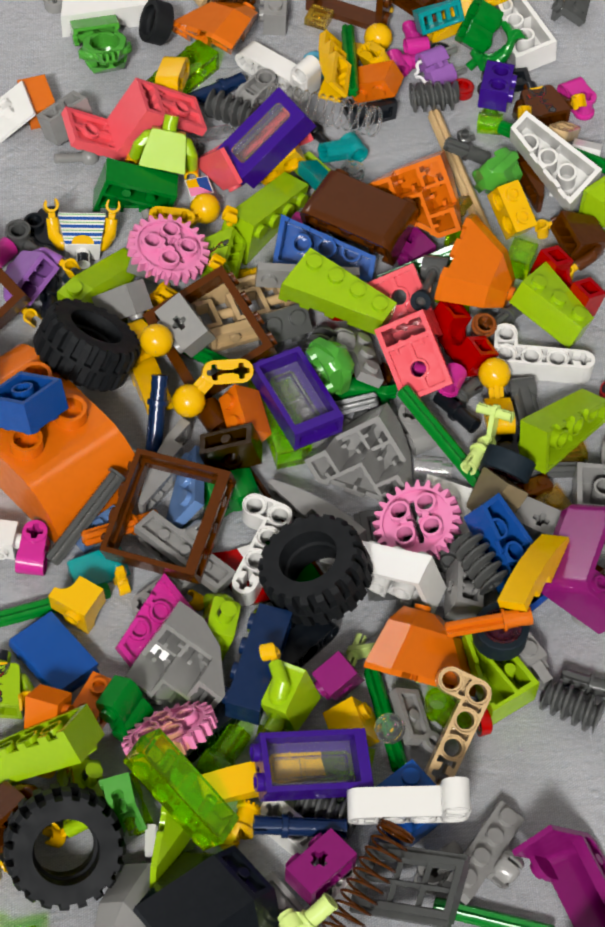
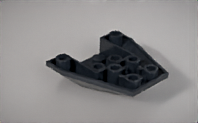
(210, 891)

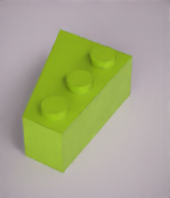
(509, 681)

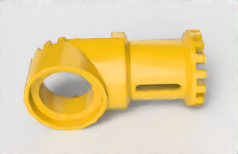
(244, 826)

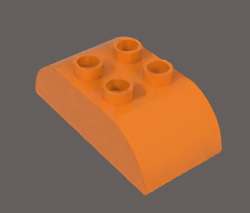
(64, 462)

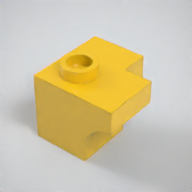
(78, 603)
(350, 715)

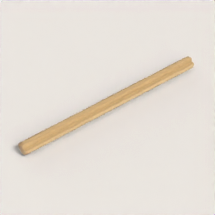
(459, 172)

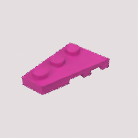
(149, 618)

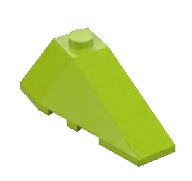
(98, 278)
(168, 846)

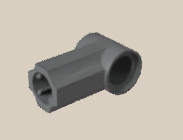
(523, 396)

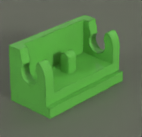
(85, 27)
(124, 799)

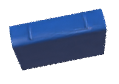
(53, 654)

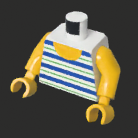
(81, 234)

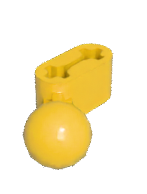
(377, 40)
(173, 73)
(203, 209)
(154, 339)
(495, 375)
(190, 398)

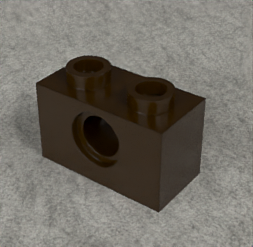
(231, 447)

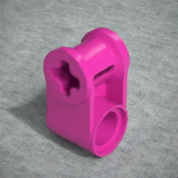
(578, 86)
(33, 549)

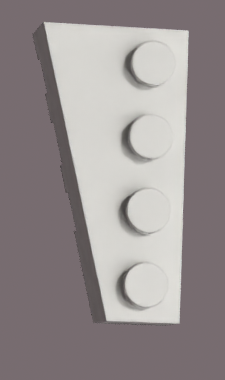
(127, 11)
(539, 47)
(554, 160)
(403, 574)

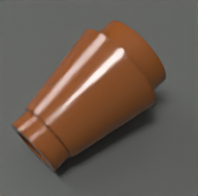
(483, 325)

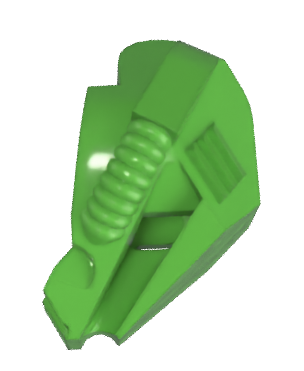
(105, 51)
(497, 171)
(331, 364)

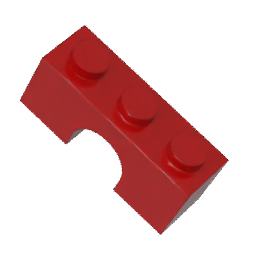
(586, 290)
(465, 351)

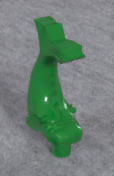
(503, 54)
(357, 387)

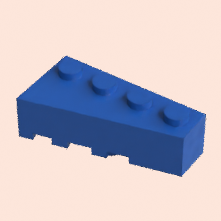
(296, 239)
(504, 534)

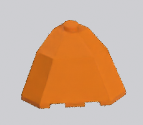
(217, 24)
(432, 187)
(479, 270)
(416, 648)

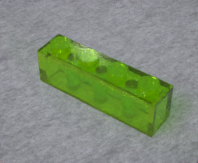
(181, 789)

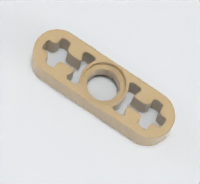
(565, 130)

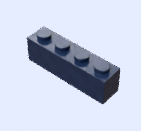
(251, 674)

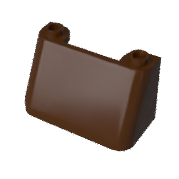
(361, 214)

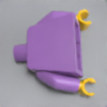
(33, 272)

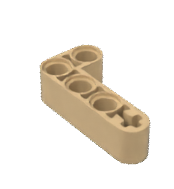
(451, 729)

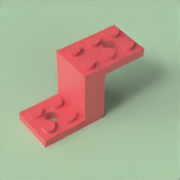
(137, 111)
(411, 336)

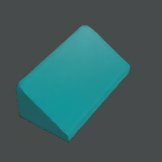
(312, 172)
(94, 568)

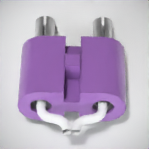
(436, 66)

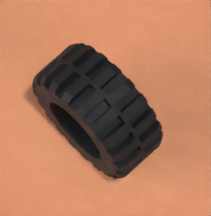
(86, 345)
(330, 593)
(76, 884)

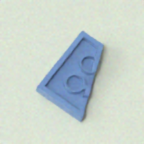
(187, 494)

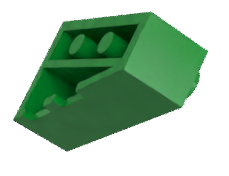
(134, 187)

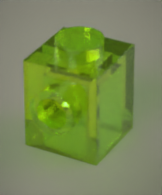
(522, 257)

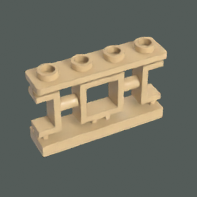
(240, 331)

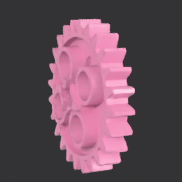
(168, 249)
(441, 515)
(182, 724)

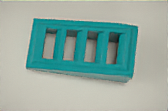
(440, 23)

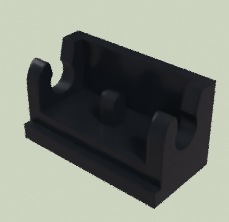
(388, 107)

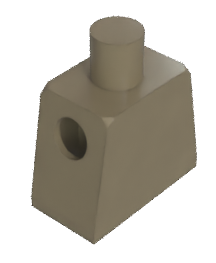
(491, 483)

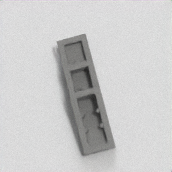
(157, 482)
(304, 504)

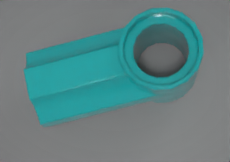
(348, 147)

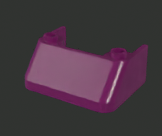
(577, 583)
(574, 867)

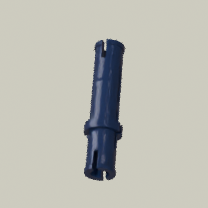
(228, 85)
(157, 409)
(297, 826)

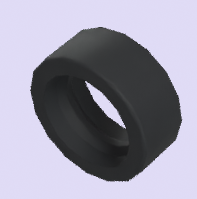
(156, 22)

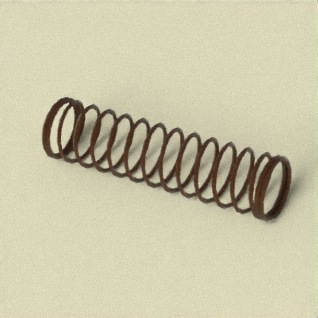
(396, 831)

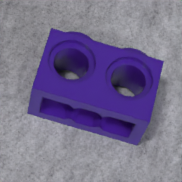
(497, 86)

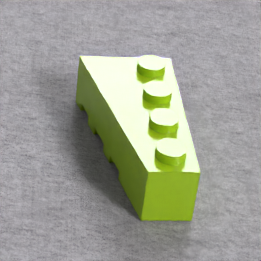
(262, 212)
(336, 293)
(560, 428)
(49, 745)

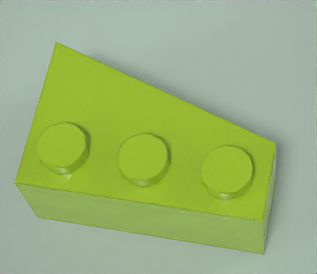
(552, 305)

